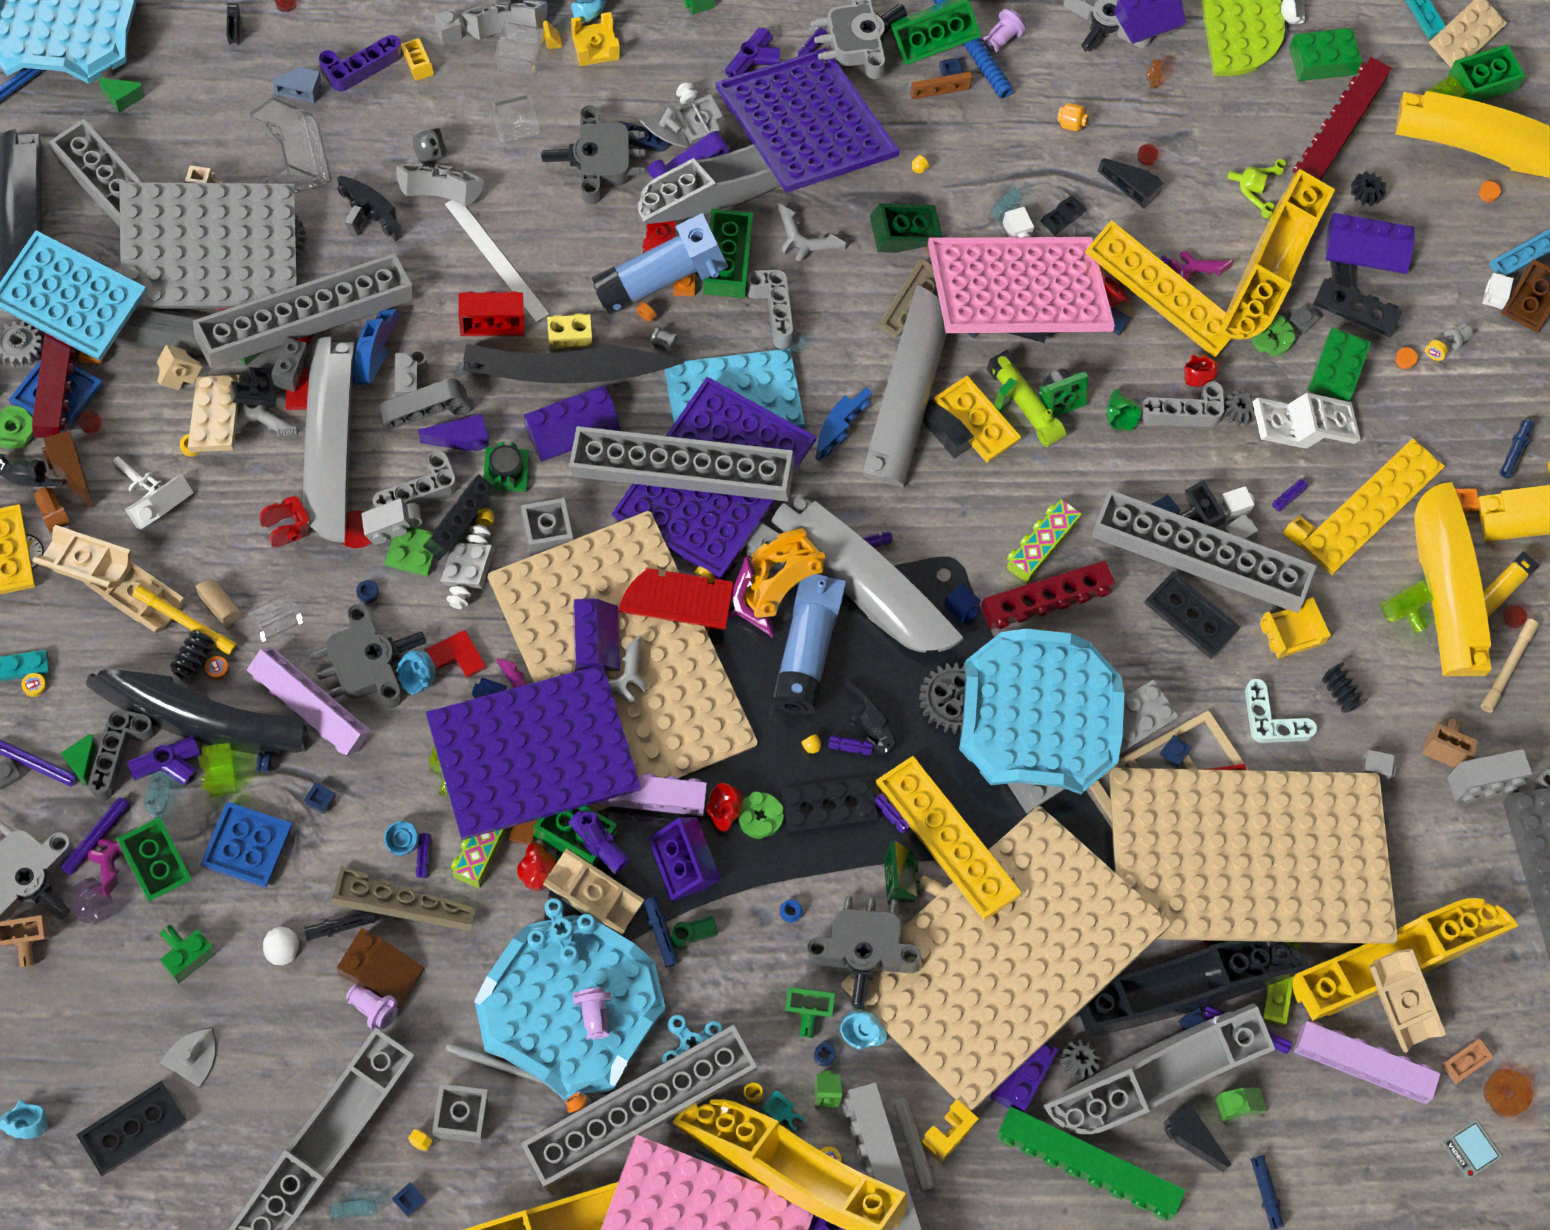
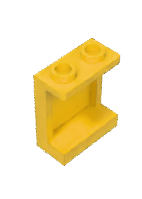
(1294, 631)

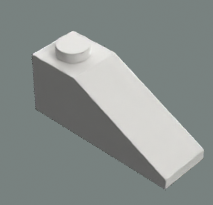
(159, 502)

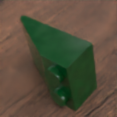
(904, 226)
(900, 874)

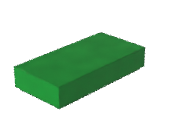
(1005, 395)

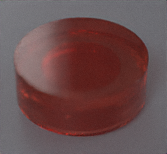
(285, 5)
(1147, 154)
(89, 421)
(1515, 616)

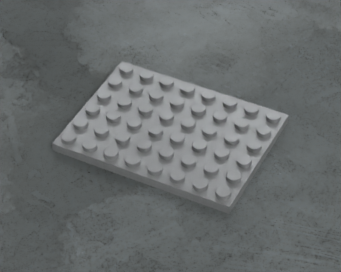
(207, 242)

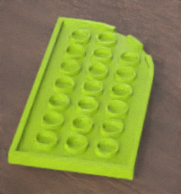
(1242, 34)

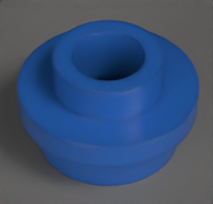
(791, 904)

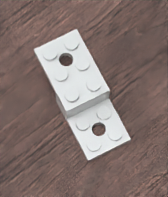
(1306, 420)

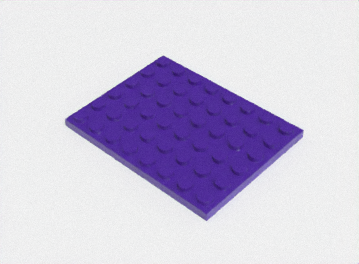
(807, 120)
(707, 525)
(532, 752)

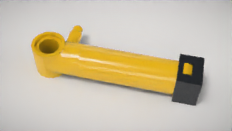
(1508, 581)

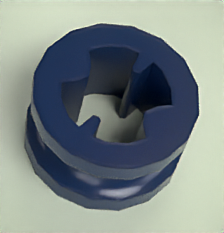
(263, 762)
(828, 1047)

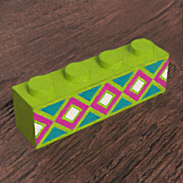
(1043, 541)
(476, 857)

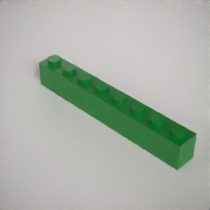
(1091, 1164)

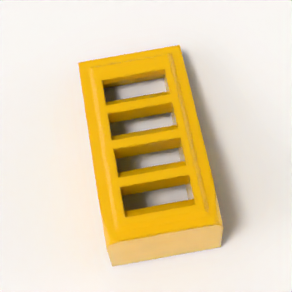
(417, 60)

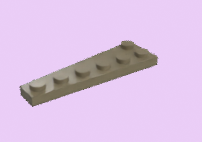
(362, 893)

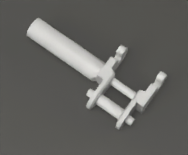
(138, 480)

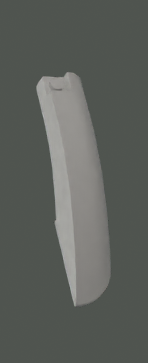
(706, 185)

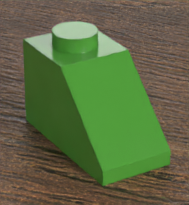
(827, 1090)
(1240, 1103)

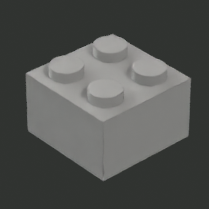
(546, 525)
(460, 1113)

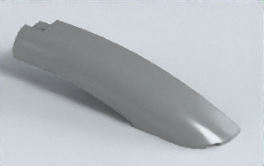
(907, 391)
(328, 437)
(870, 578)
(1161, 1072)
(326, 1135)

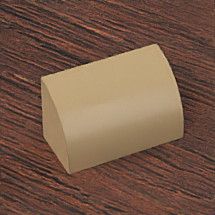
(219, 602)

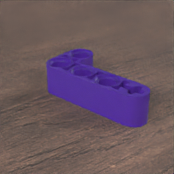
(385, 51)
(708, 147)

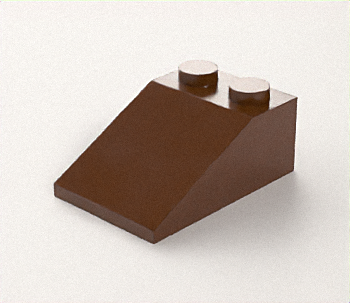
(1531, 298)
(64, 459)
(379, 967)

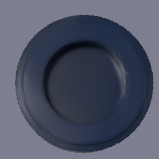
(367, 591)

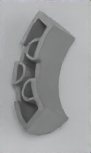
(489, 20)
(439, 182)

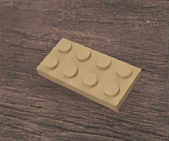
(1467, 31)
(213, 415)

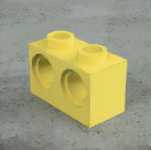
(569, 337)

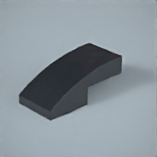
(1063, 215)

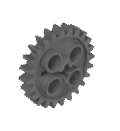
(944, 682)

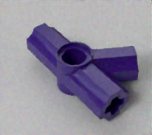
(759, 53)
(175, 766)
(598, 840)

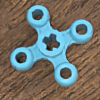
(563, 940)
(686, 1036)

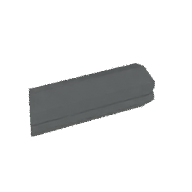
(161, 327)

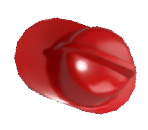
(1114, 288)

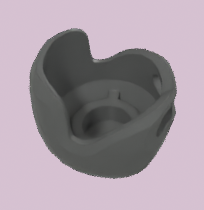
(429, 145)

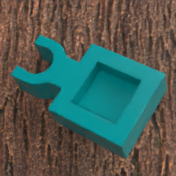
(780, 1108)

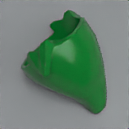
(1122, 412)

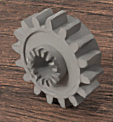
(28, 340)

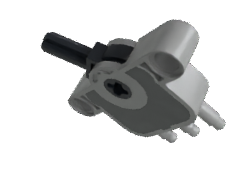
(857, 35)

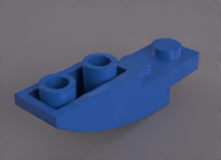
(370, 347)
(838, 421)

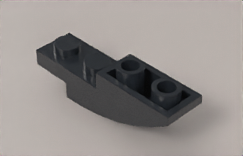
(371, 203)

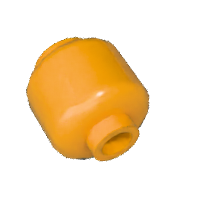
(1073, 117)

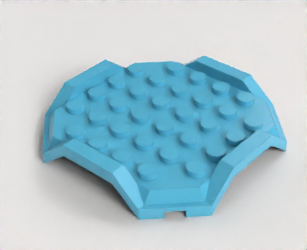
(65, 35)
(1042, 710)
(531, 1014)

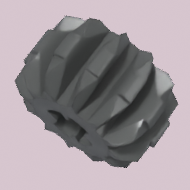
(1239, 408)
(1075, 1065)

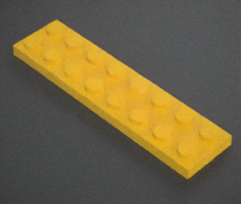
(1159, 287)
(1372, 506)
(948, 838)

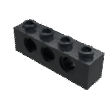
(1364, 317)
(459, 517)

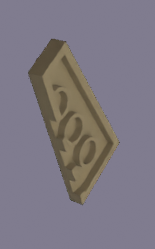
(896, 314)

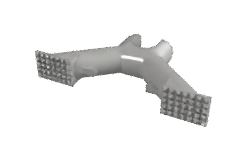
(797, 240)
(261, 414)
(631, 672)

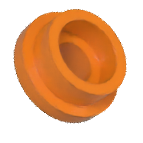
(576, 1102)

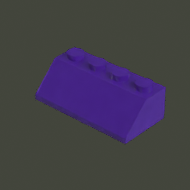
(1369, 243)
(554, 426)

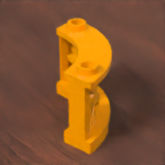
(802, 561)

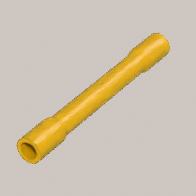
(153, 600)

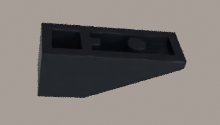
(1133, 181)
(947, 429)
(1192, 1134)

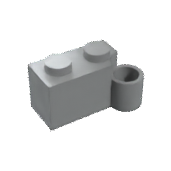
(408, 371)
(390, 520)

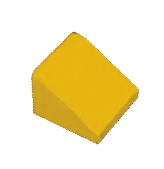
(551, 36)
(1298, 530)

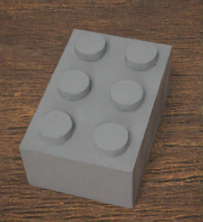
(1489, 776)

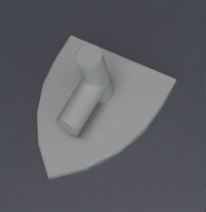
(666, 127)
(192, 1056)

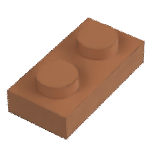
(1467, 1061)

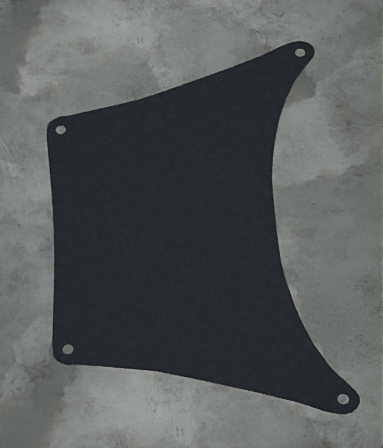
(890, 679)

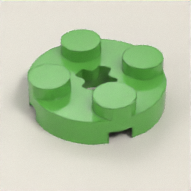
(1278, 346)
(22, 435)
(765, 827)

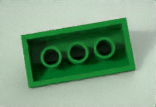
(935, 30)

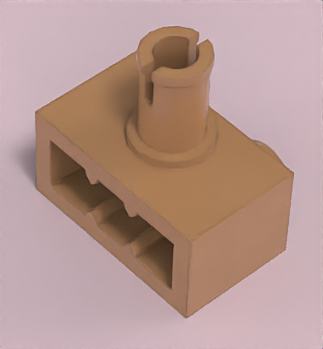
(1449, 745)
(23, 934)

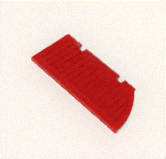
(678, 598)

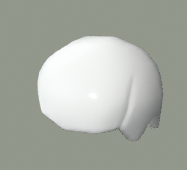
(1293, 11)
(280, 945)

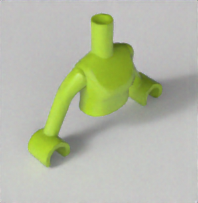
(1254, 180)

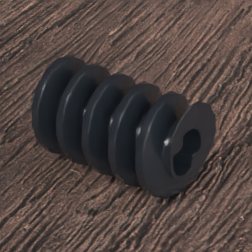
(190, 655)
(1342, 688)

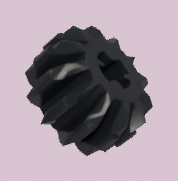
(1368, 188)

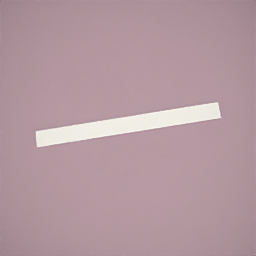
(497, 259)

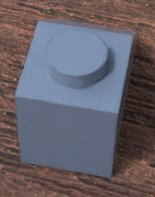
(298, 84)

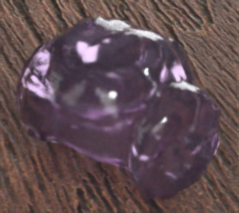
(90, 903)

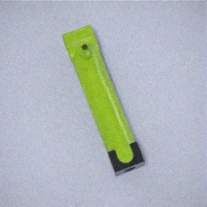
(1047, 428)

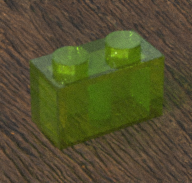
(219, 770)

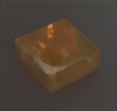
(1153, 73)

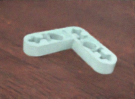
(1270, 725)

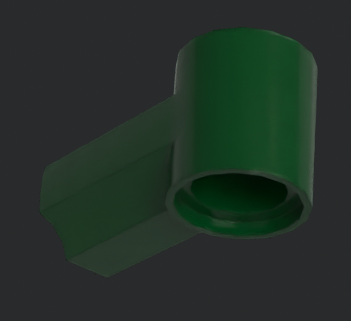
(695, 931)

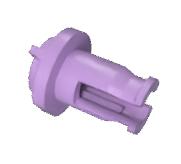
(1010, 24)
(377, 1009)
(593, 1011)

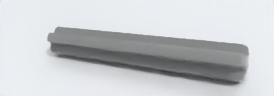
(914, 1144)

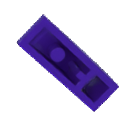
(461, 434)

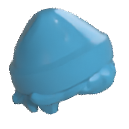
(416, 671)

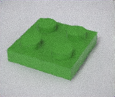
(408, 552)

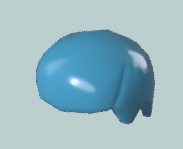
(401, 838)

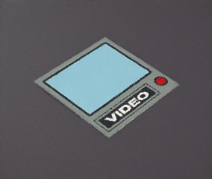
(1471, 1149)

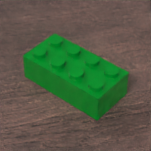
(733, 236)

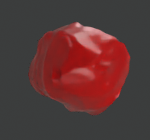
(1200, 371)
(724, 805)
(535, 867)

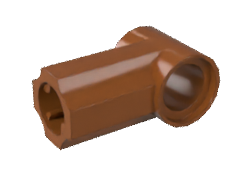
(52, 512)

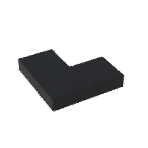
(258, 390)

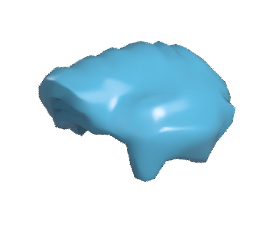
(587, 9)
(862, 1029)
(24, 1121)

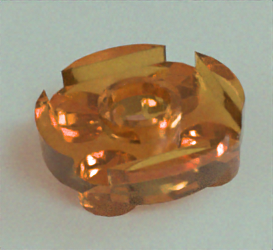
(1497, 1100)

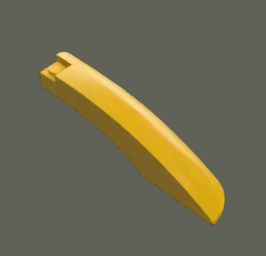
(1454, 582)
(793, 1167)

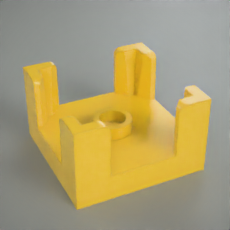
(596, 41)
(942, 1145)

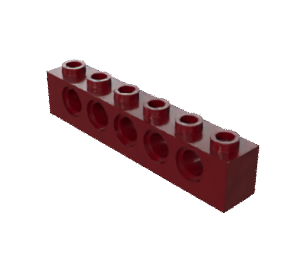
(1097, 574)

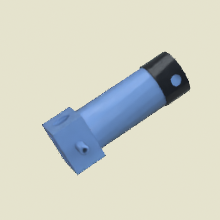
(661, 266)
(808, 644)

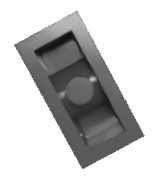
(290, 364)

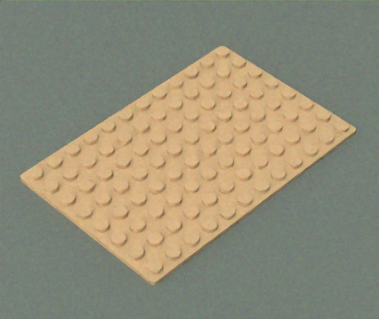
(689, 705)
(1256, 853)
(1011, 981)

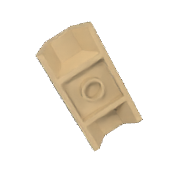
(86, 558)
(122, 598)
(593, 892)
(1406, 998)

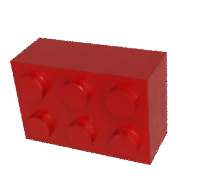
(491, 313)

